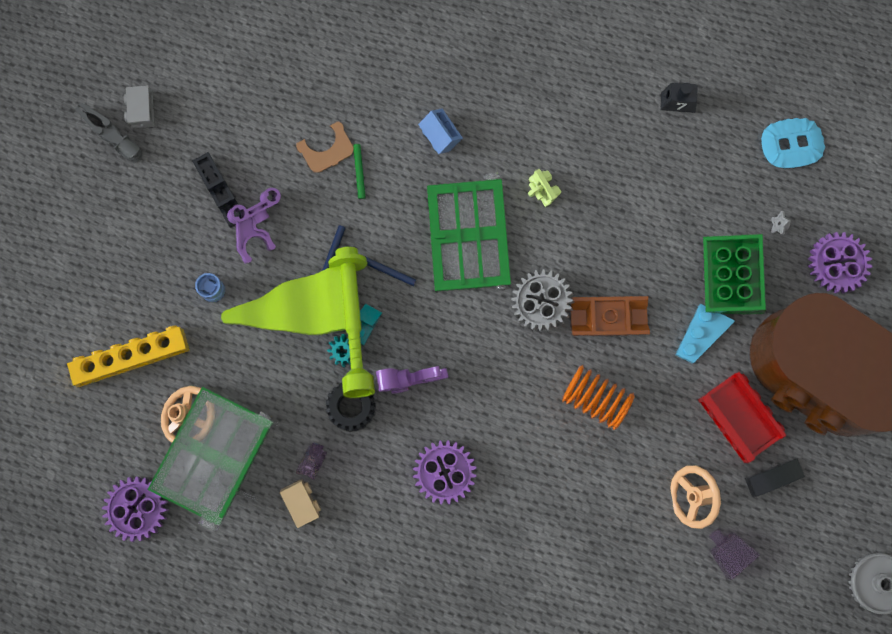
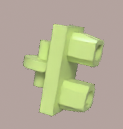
(541, 187)

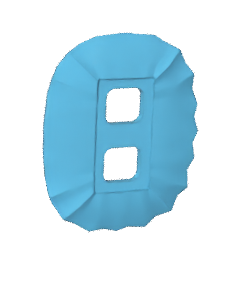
(796, 155)

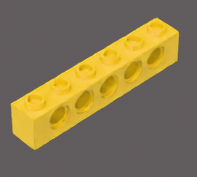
(79, 366)

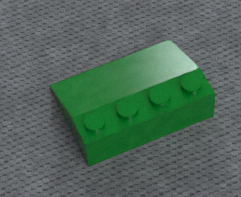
(734, 274)

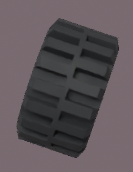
(343, 422)

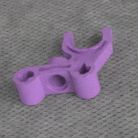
(250, 217)
(400, 380)

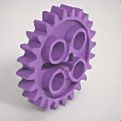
(836, 246)
(461, 465)
(121, 498)

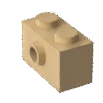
(300, 503)

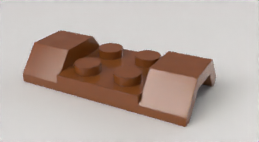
(609, 316)

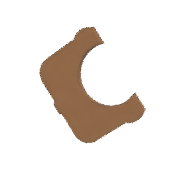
(339, 151)

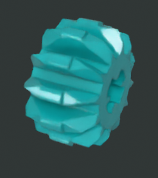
(339, 355)

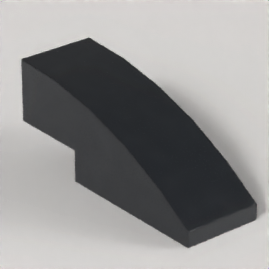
(774, 477)

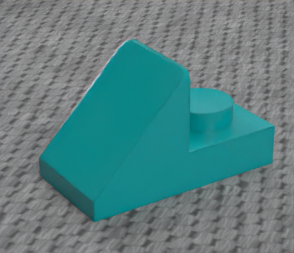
(369, 318)

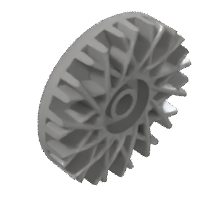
(867, 579)

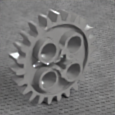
(536, 316)

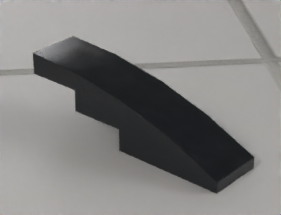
(216, 185)

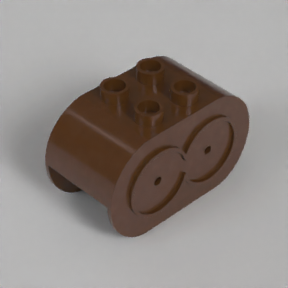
(827, 365)

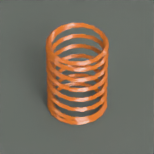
(578, 392)

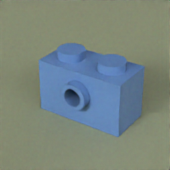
(440, 131)

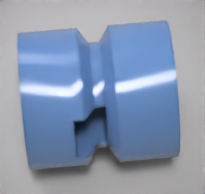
(210, 287)

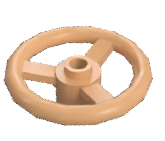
(177, 412)
(696, 496)

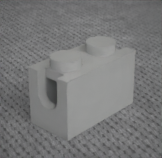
(139, 107)

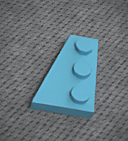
(702, 333)

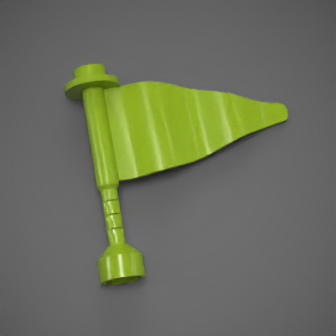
(316, 307)

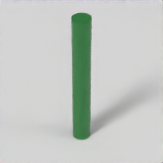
(359, 171)

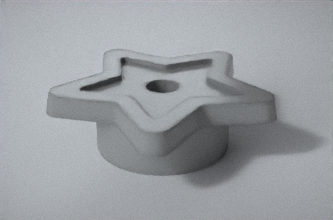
(784, 226)

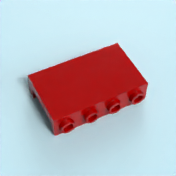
(742, 417)

